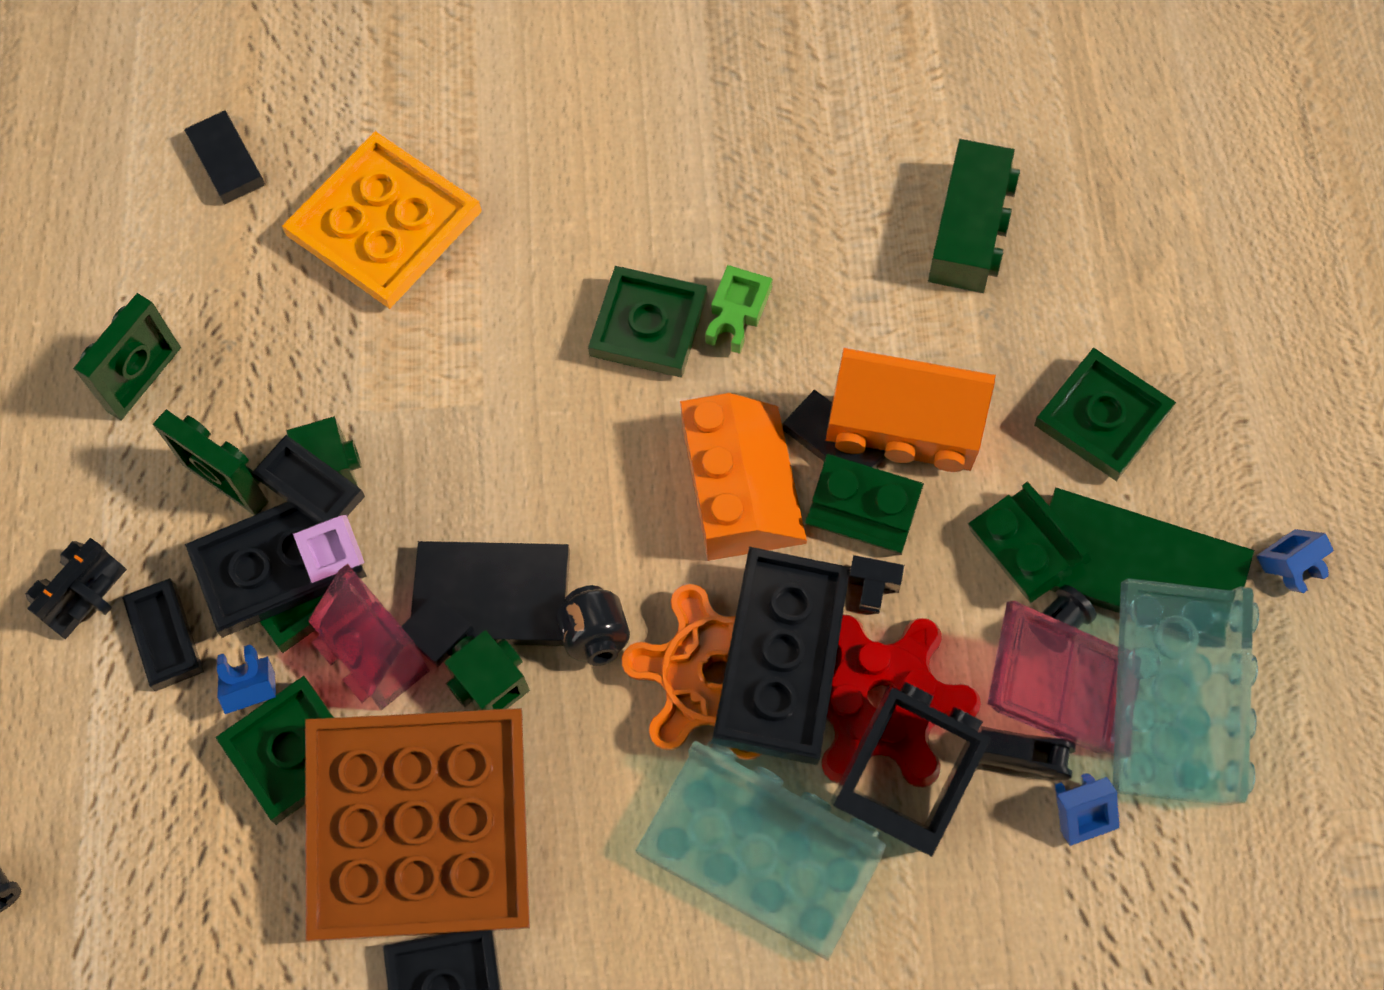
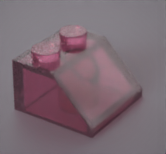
(365, 640)

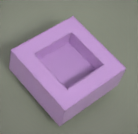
(328, 548)

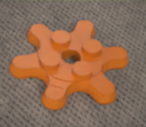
(680, 669)

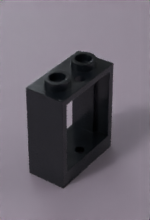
(919, 836)

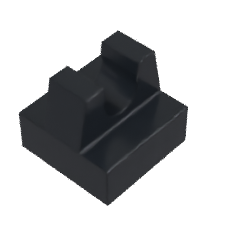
(875, 578)

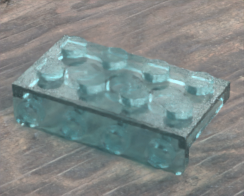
(1185, 693)
(763, 848)

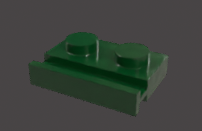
(864, 503)
(1029, 542)

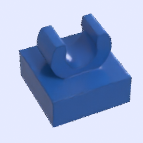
(1294, 555)
(246, 683)
(1087, 809)

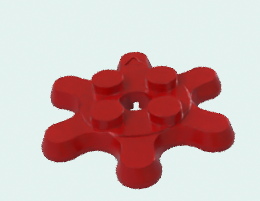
(872, 664)

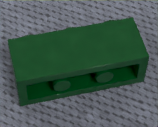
(974, 216)

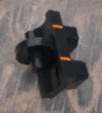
(77, 588)

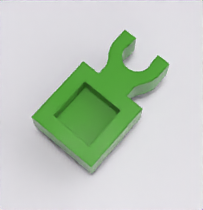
(738, 302)

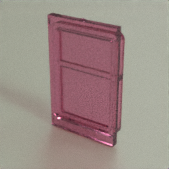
(1055, 678)

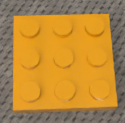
(382, 219)

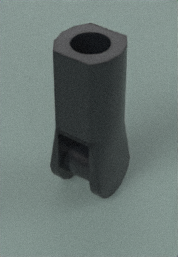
(1016, 752)

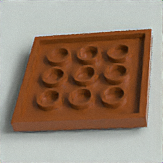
(415, 825)

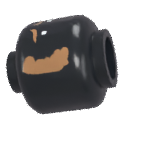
(592, 625)

